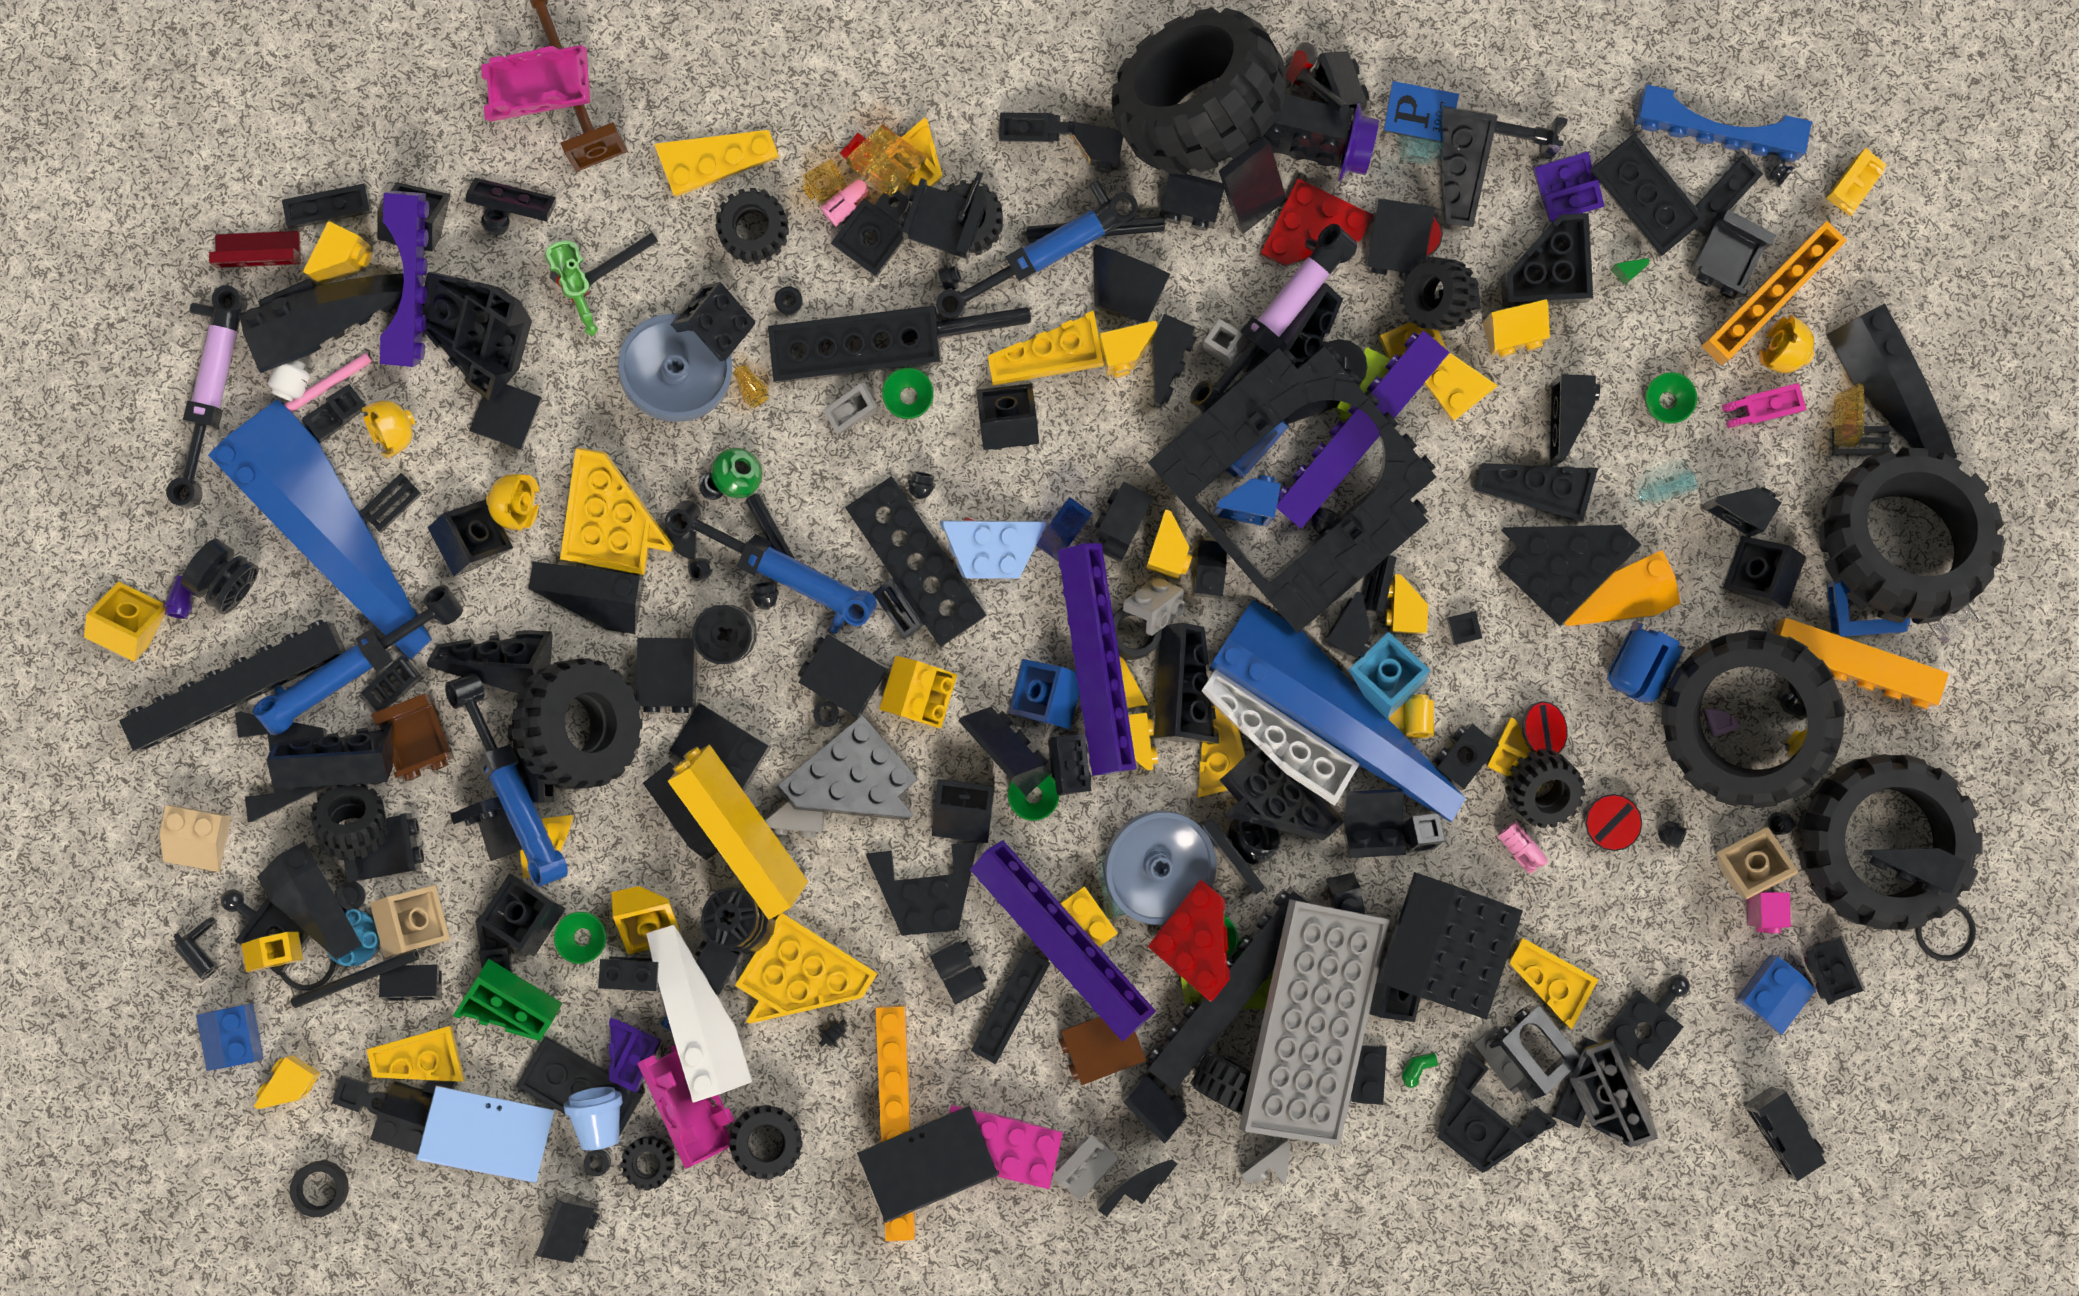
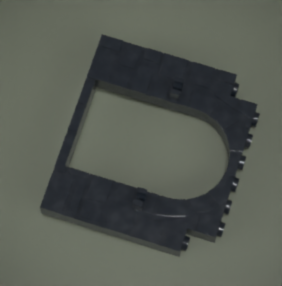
(1354, 540)

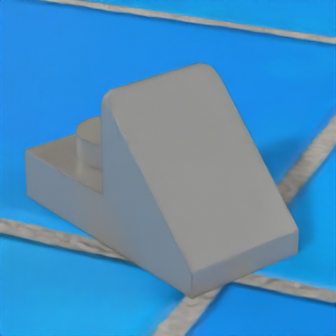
(851, 408)
(1274, 1158)

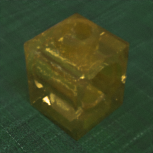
(825, 170)

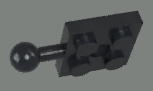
(261, 922)
(1662, 1026)

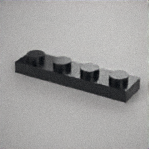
(1010, 1006)

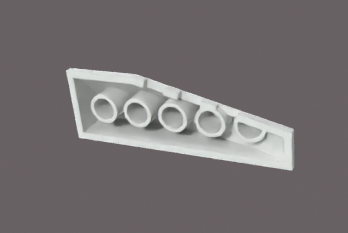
(1282, 739)
(698, 1021)

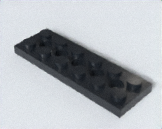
(868, 358)
(920, 542)

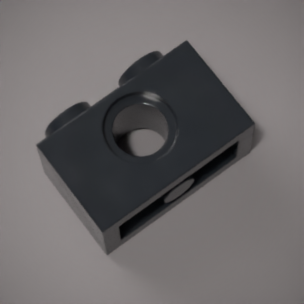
(1480, 748)

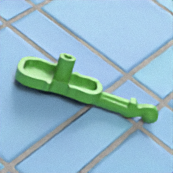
(565, 260)

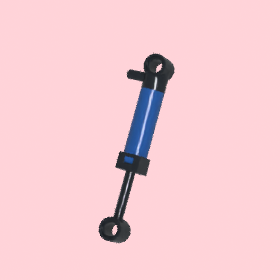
(1051, 247)

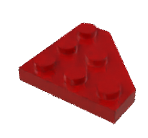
(1305, 216)
(1197, 941)

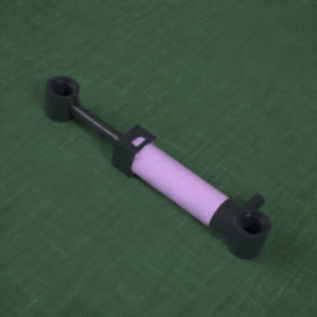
(1328, 251)
(210, 384)

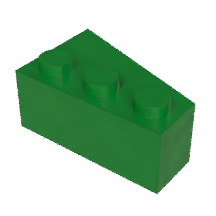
(508, 1002)

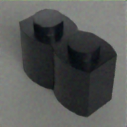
(957, 970)

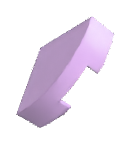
(1720, 722)

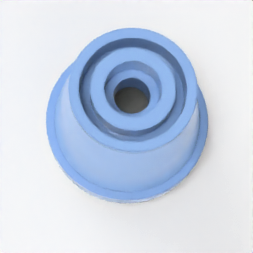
(595, 1116)

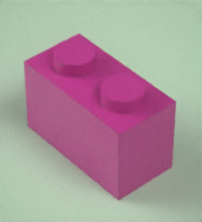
(1769, 911)

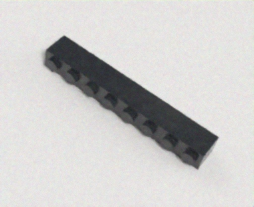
(232, 686)
(1206, 1019)

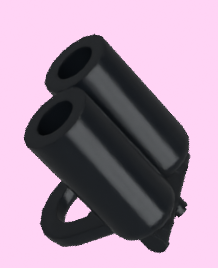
(192, 952)

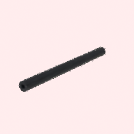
(355, 978)

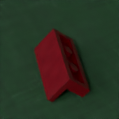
(256, 249)

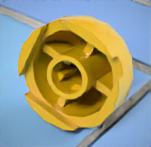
(1792, 343)
(389, 426)
(512, 501)

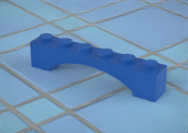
(1663, 111)

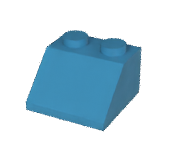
(1389, 675)

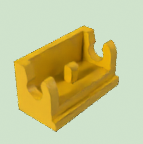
(1856, 181)

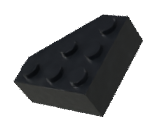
(1553, 266)

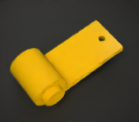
(1415, 717)

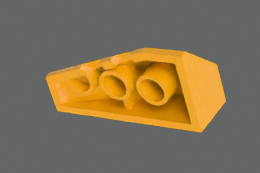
(1632, 592)

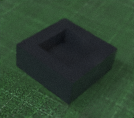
(1464, 628)

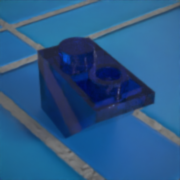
(1064, 528)

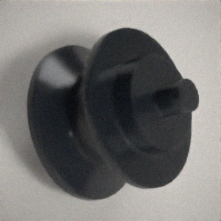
(832, 1032)

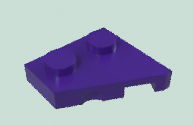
(626, 1049)

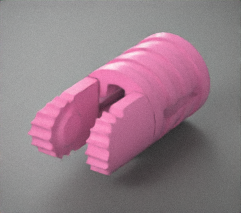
(845, 202)
(1522, 847)

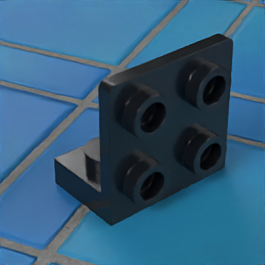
(715, 319)
(1070, 764)
(1374, 823)
(494, 827)

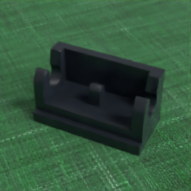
(411, 983)

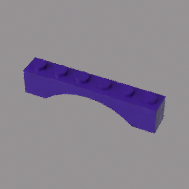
(405, 218)

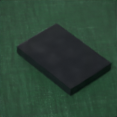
(1232, 857)

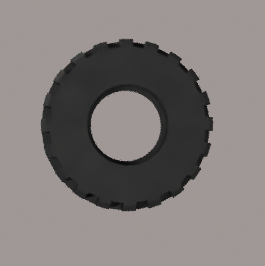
(542, 731)

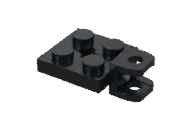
(869, 218)

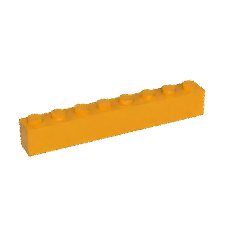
(894, 1094)

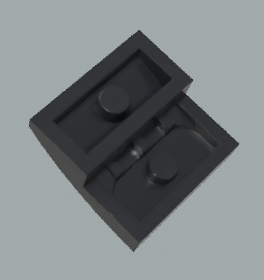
(507, 416)

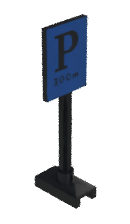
(1417, 114)

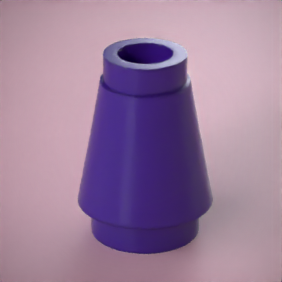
(179, 601)

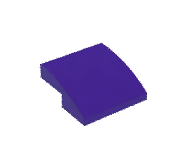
(1568, 186)

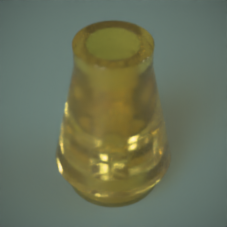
(751, 387)

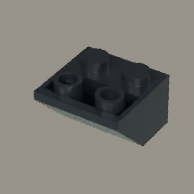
(963, 811)

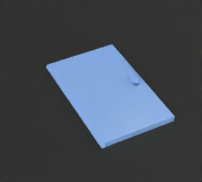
(473, 1135)

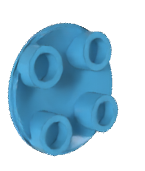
(367, 933)

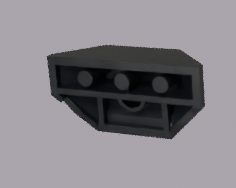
(1612, 1094)

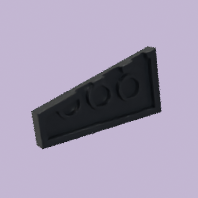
(1465, 156)
(1548, 489)

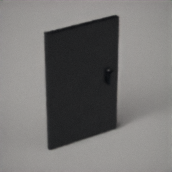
(939, 1162)

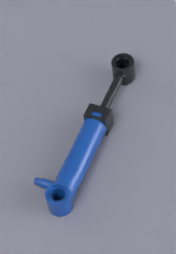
(762, 558)
(371, 651)
(499, 767)

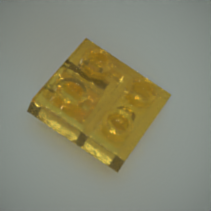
(886, 160)

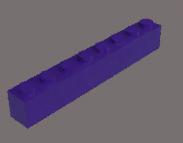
(1359, 432)
(1096, 659)
(1062, 940)

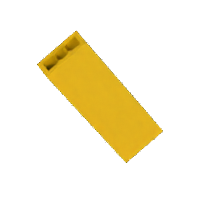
(738, 831)

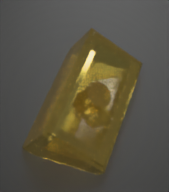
(1849, 416)

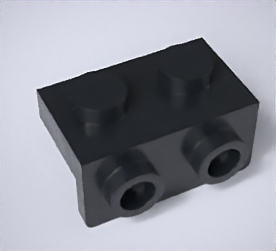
(1833, 969)

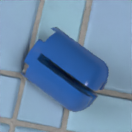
(1644, 663)

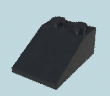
(1570, 407)
(733, 745)

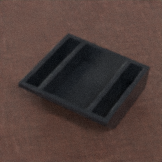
(1450, 946)

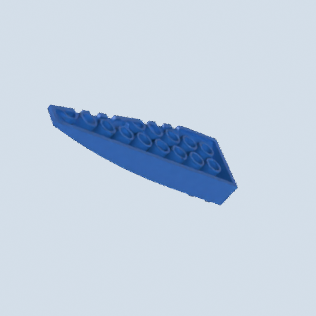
(299, 492)
(1311, 690)

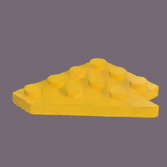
(607, 519)
(801, 973)

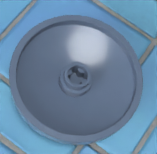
(671, 372)
(1157, 864)

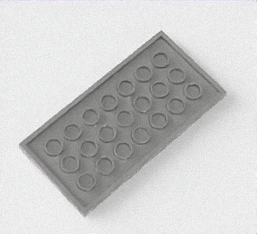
(1314, 1023)

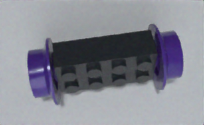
(1322, 134)

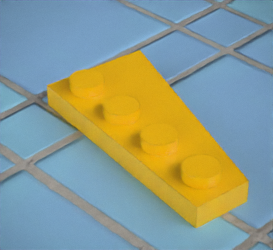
(710, 159)
(1058, 351)

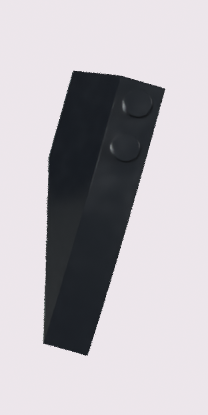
(305, 319)
(1881, 360)

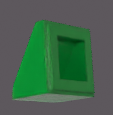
(1628, 270)

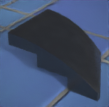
(1126, 284)
(1136, 1187)

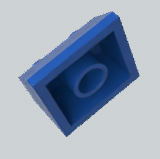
(1045, 694)
(1776, 993)
(229, 1037)

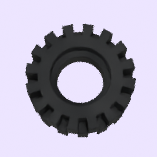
(630, 1167)

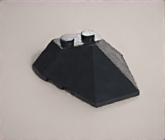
(477, 328)

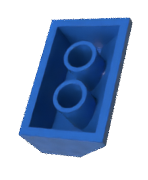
(1251, 502)

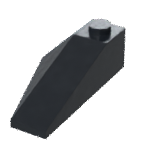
(304, 895)

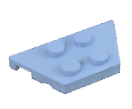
(992, 547)

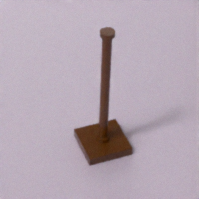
(594, 144)

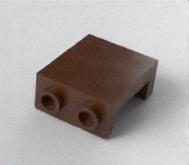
(417, 736)
(1098, 1050)

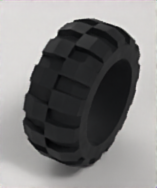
(1220, 118)
(1949, 493)
(1733, 783)
(1825, 830)

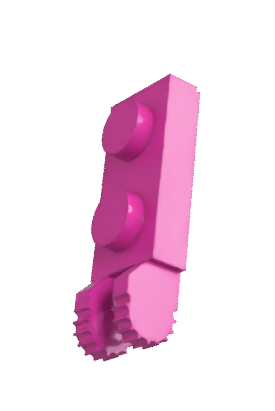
(1767, 405)

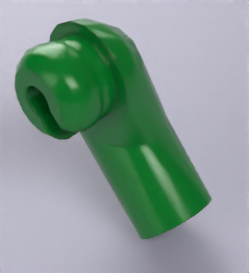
(1415, 1066)

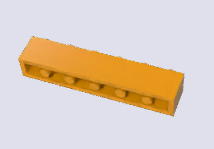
(1773, 293)
(1870, 665)

